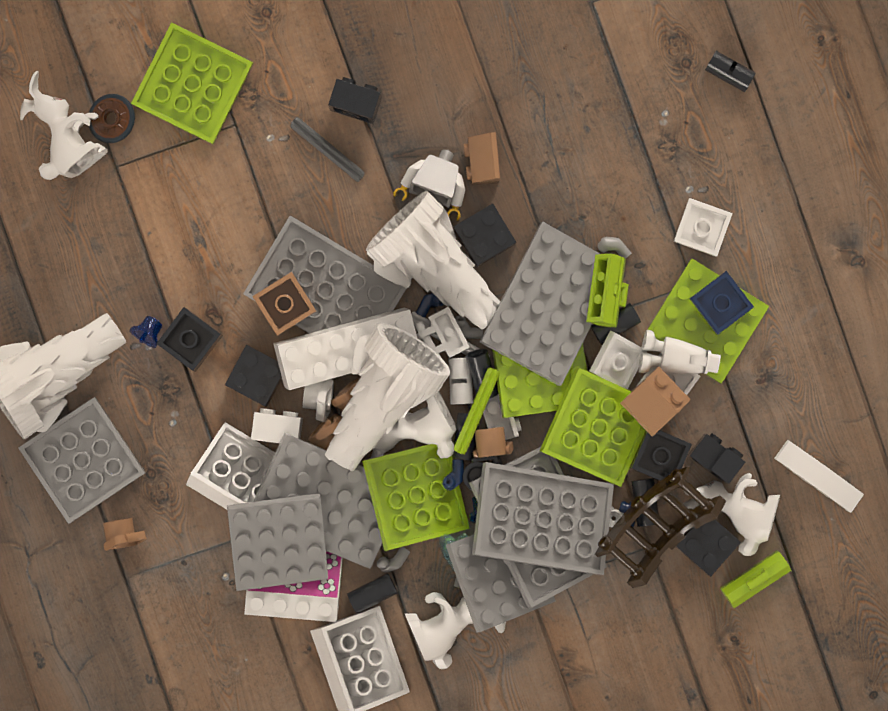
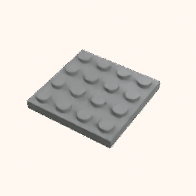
(82, 460)
(277, 542)
(487, 586)

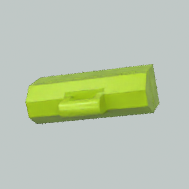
(607, 290)
(755, 579)

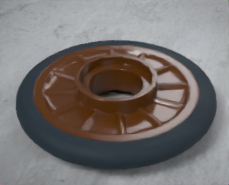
(124, 118)

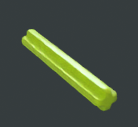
(476, 410)

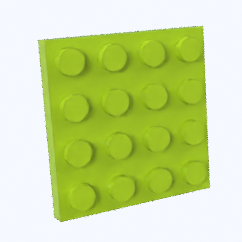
(192, 83)
(682, 320)
(526, 392)
(594, 428)
(412, 498)

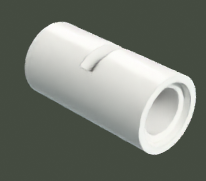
(460, 382)

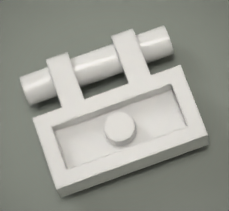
(447, 330)

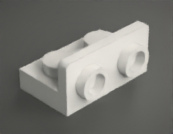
(494, 419)

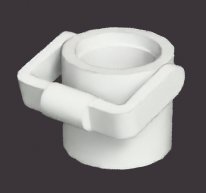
(319, 397)

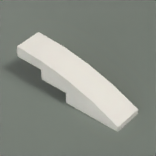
(819, 476)

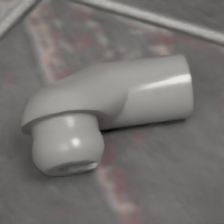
(613, 244)
(468, 332)
(395, 563)

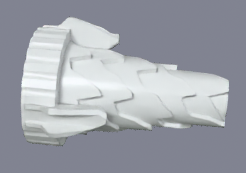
(424, 247)
(40, 376)
(395, 376)

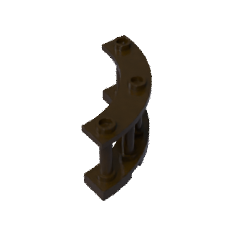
(672, 534)

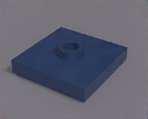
(721, 302)

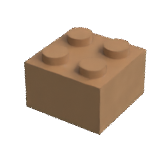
(284, 303)

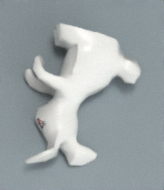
(68, 150)
(426, 426)
(748, 516)
(439, 633)

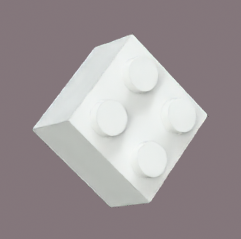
(272, 427)

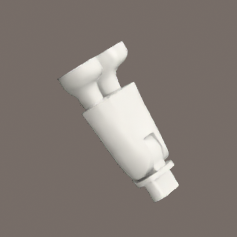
(677, 356)

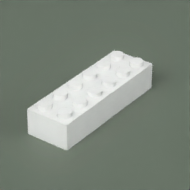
(331, 350)

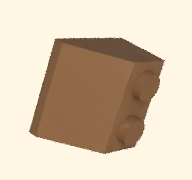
(483, 159)
(655, 401)

